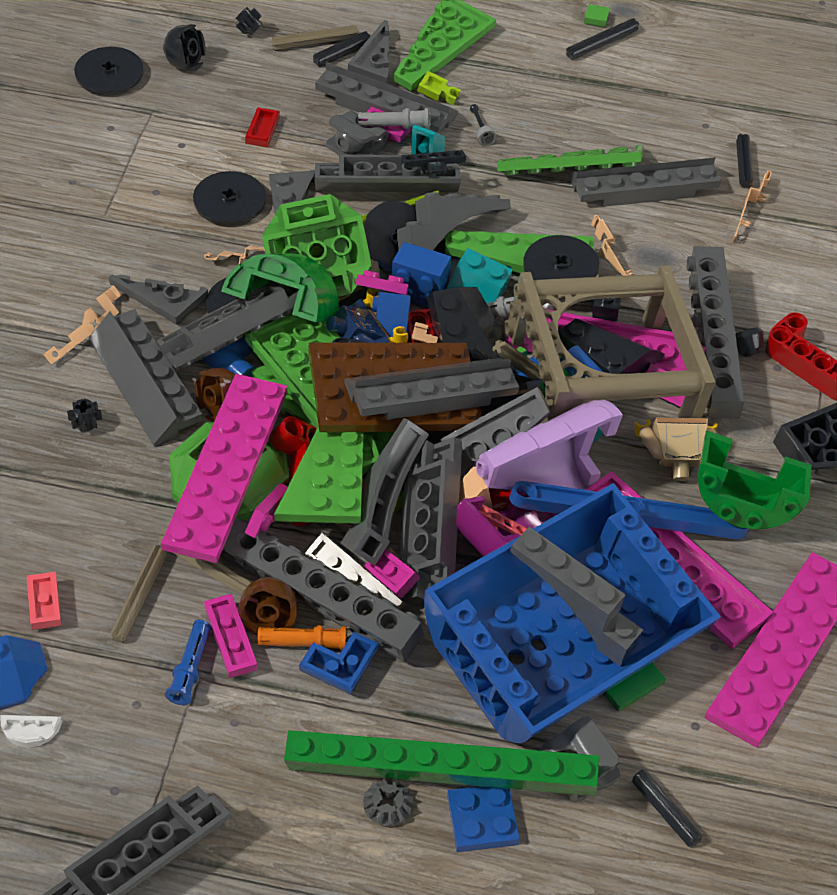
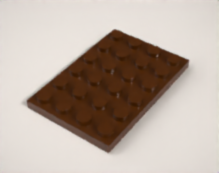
(337, 361)

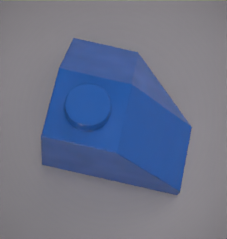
(391, 310)
(20, 668)

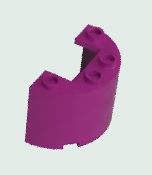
(483, 533)

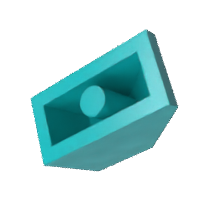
(426, 141)

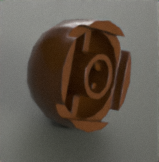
(212, 389)
(268, 604)

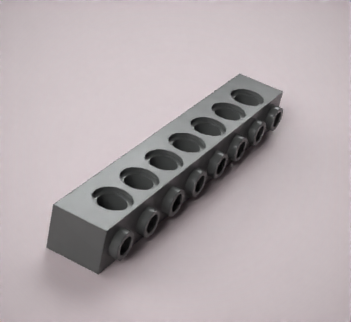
(716, 329)
(396, 641)

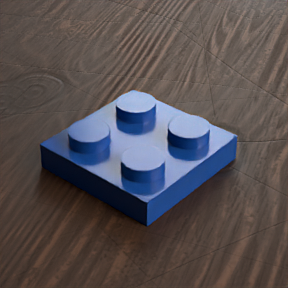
(482, 818)

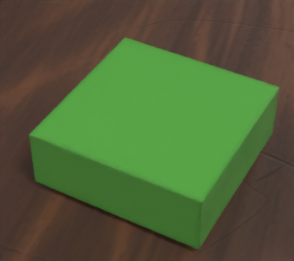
(596, 15)

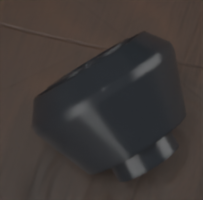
(749, 341)

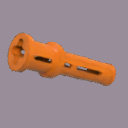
(293, 637)

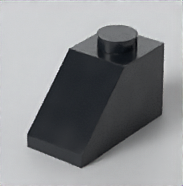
(606, 309)

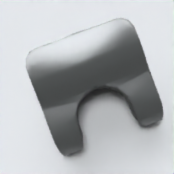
(354, 139)
(586, 738)

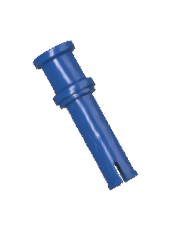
(186, 672)

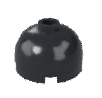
(184, 47)

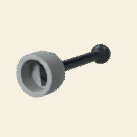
(484, 130)

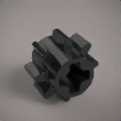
(248, 20)
(84, 415)

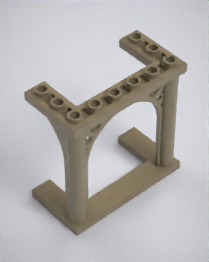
(567, 392)

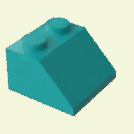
(481, 272)

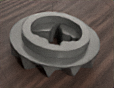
(386, 814)

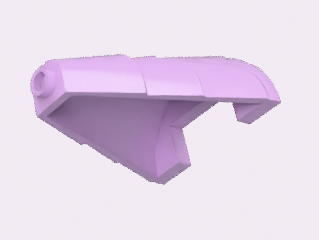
(552, 450)

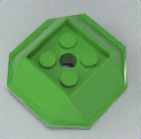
(325, 223)
(268, 475)

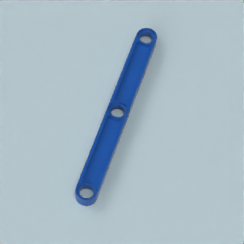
(653, 512)

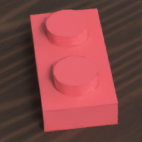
(43, 600)

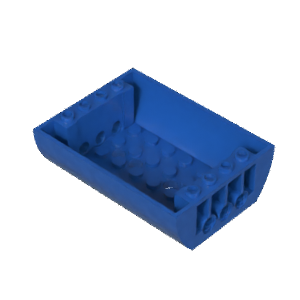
(505, 605)

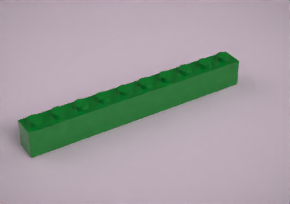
(442, 762)

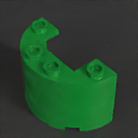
(316, 293)
(748, 496)

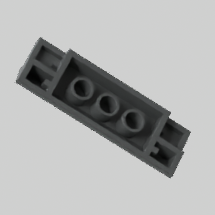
(362, 93)
(382, 174)
(645, 182)
(227, 324)
(144, 377)
(432, 388)
(430, 515)
(144, 846)

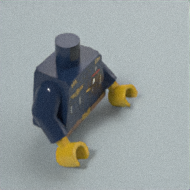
(361, 324)

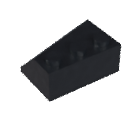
(464, 317)
(608, 349)
(811, 438)

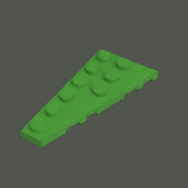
(442, 38)
(579, 159)
(501, 247)
(326, 481)

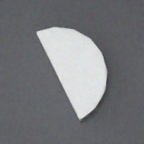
(30, 730)

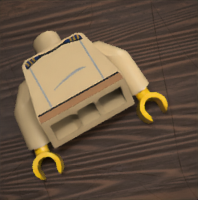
(675, 442)

